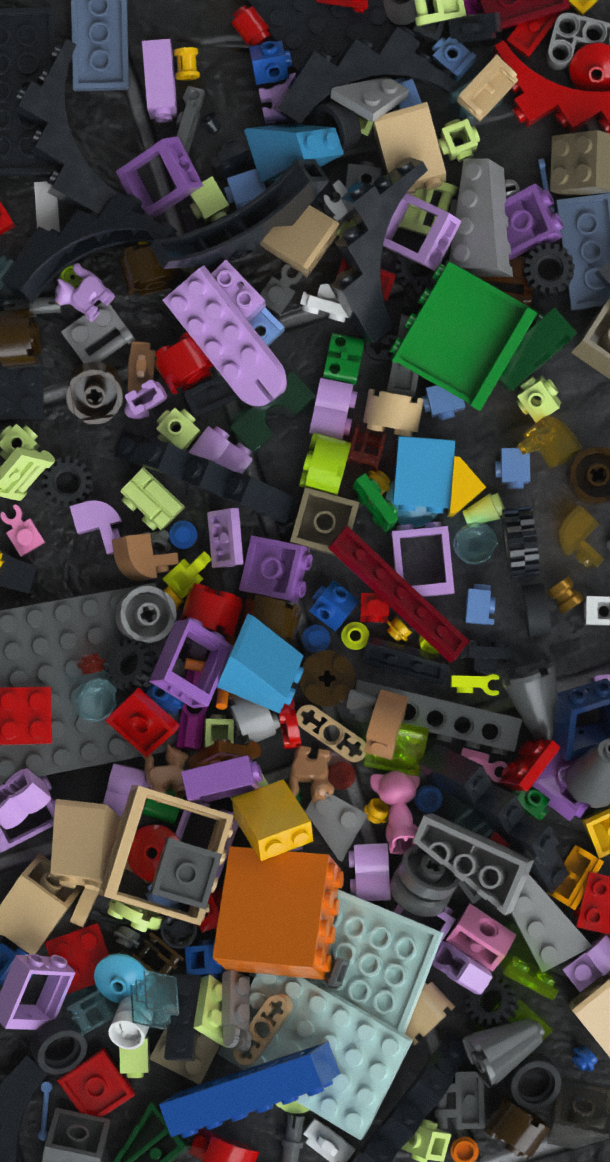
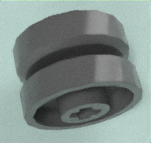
(422, 883)

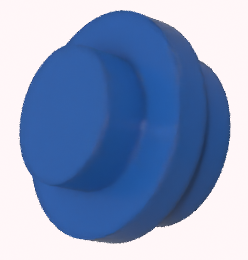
(183, 535)
(316, 638)
(428, 798)
(584, 1058)

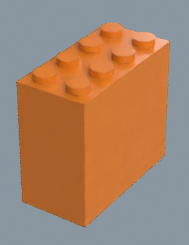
(278, 914)

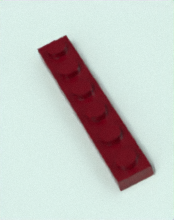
(398, 594)

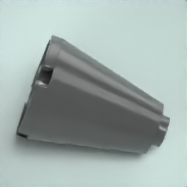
(534, 697)
(590, 776)
(502, 1048)

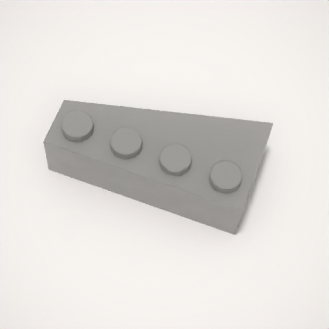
(482, 236)
(483, 864)
(546, 928)

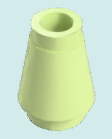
(485, 510)

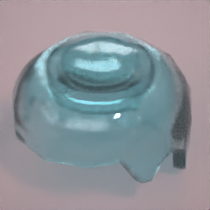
(475, 543)
(95, 699)

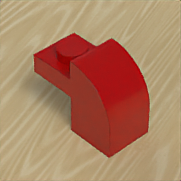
(214, 1148)

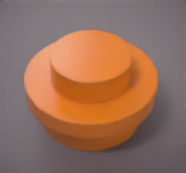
(464, 1149)

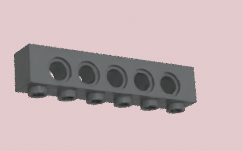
(506, 726)

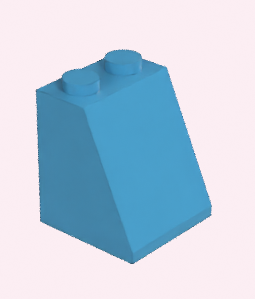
(279, 145)
(423, 473)
(261, 667)

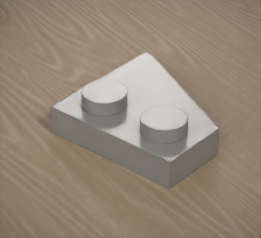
(370, 97)
(336, 822)

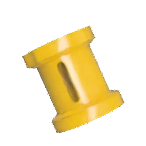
(186, 63)

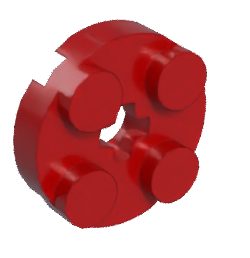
(289, 726)

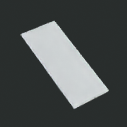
(46, 207)

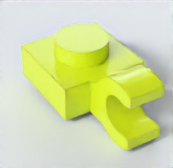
(185, 575)
(465, 684)

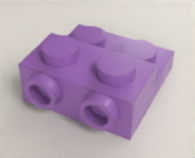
(531, 220)
(275, 569)
(553, 785)

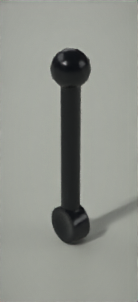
(96, 915)

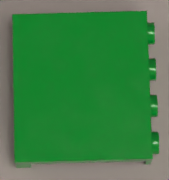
(462, 334)

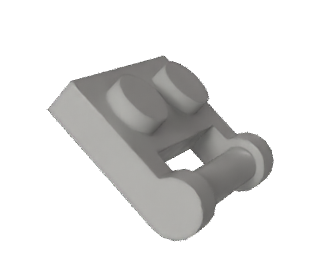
(84, 334)

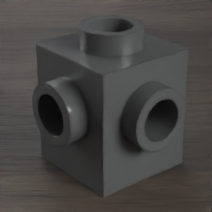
(362, 172)

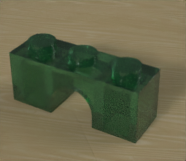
(251, 426)

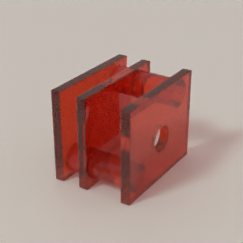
(360, 456)

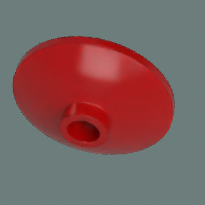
(587, 59)
(144, 839)

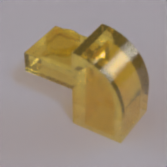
(552, 440)
(572, 537)

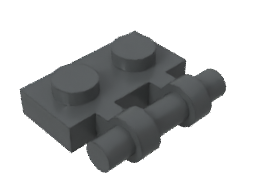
(468, 1102)

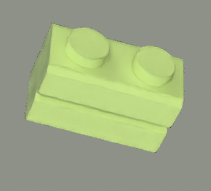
(151, 499)

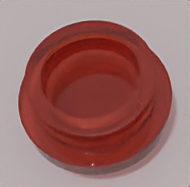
(91, 663)
(341, 775)

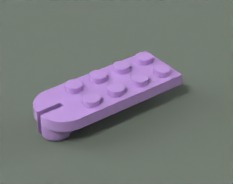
(227, 338)

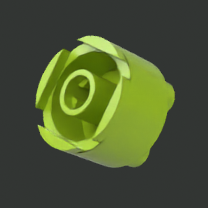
(325, 464)

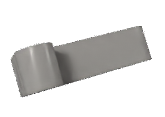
(577, 38)

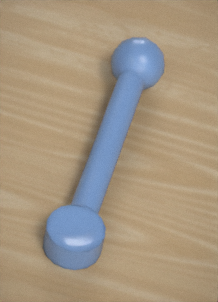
(541, 163)
(46, 1087)

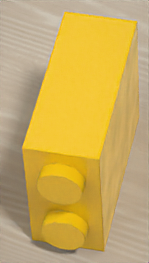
(272, 820)

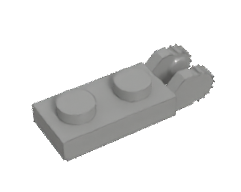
(236, 1010)

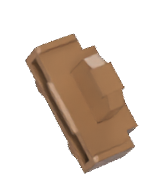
(140, 365)

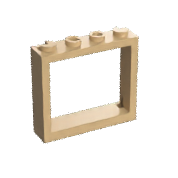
(124, 840)

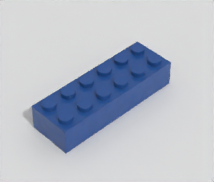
(250, 1090)

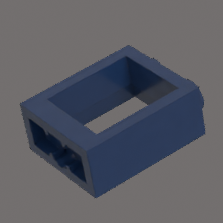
(569, 703)

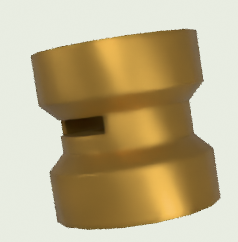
(565, 595)

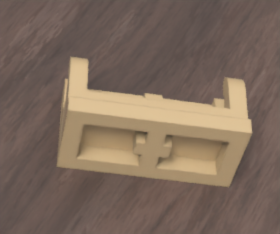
(488, 88)

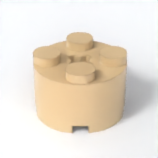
(392, 411)
(428, 1011)

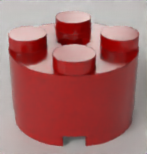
(182, 364)
(215, 611)

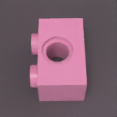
(481, 937)

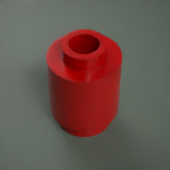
(250, 26)

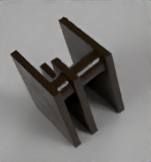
(150, 944)

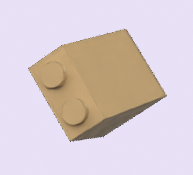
(410, 134)
(304, 241)
(82, 842)
(35, 906)
(593, 1010)

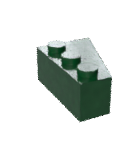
(538, 346)
(152, 1140)

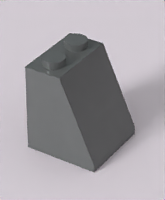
(76, 1137)

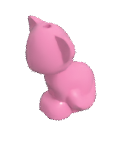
(397, 790)

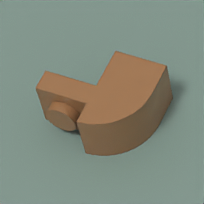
(136, 557)
(385, 724)

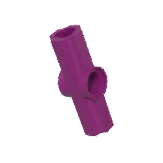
(191, 725)

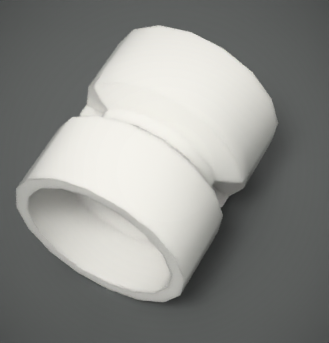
(123, 1031)

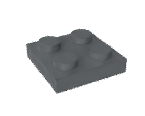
(185, 873)

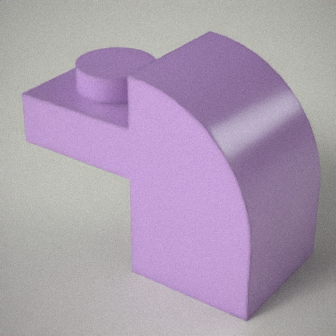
(94, 516)
(590, 964)

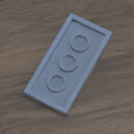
(102, 45)
(588, 241)

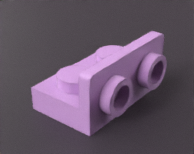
(225, 538)

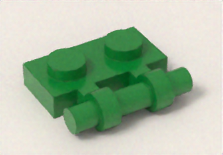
(369, 494)

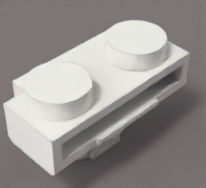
(324, 301)
(327, 1142)

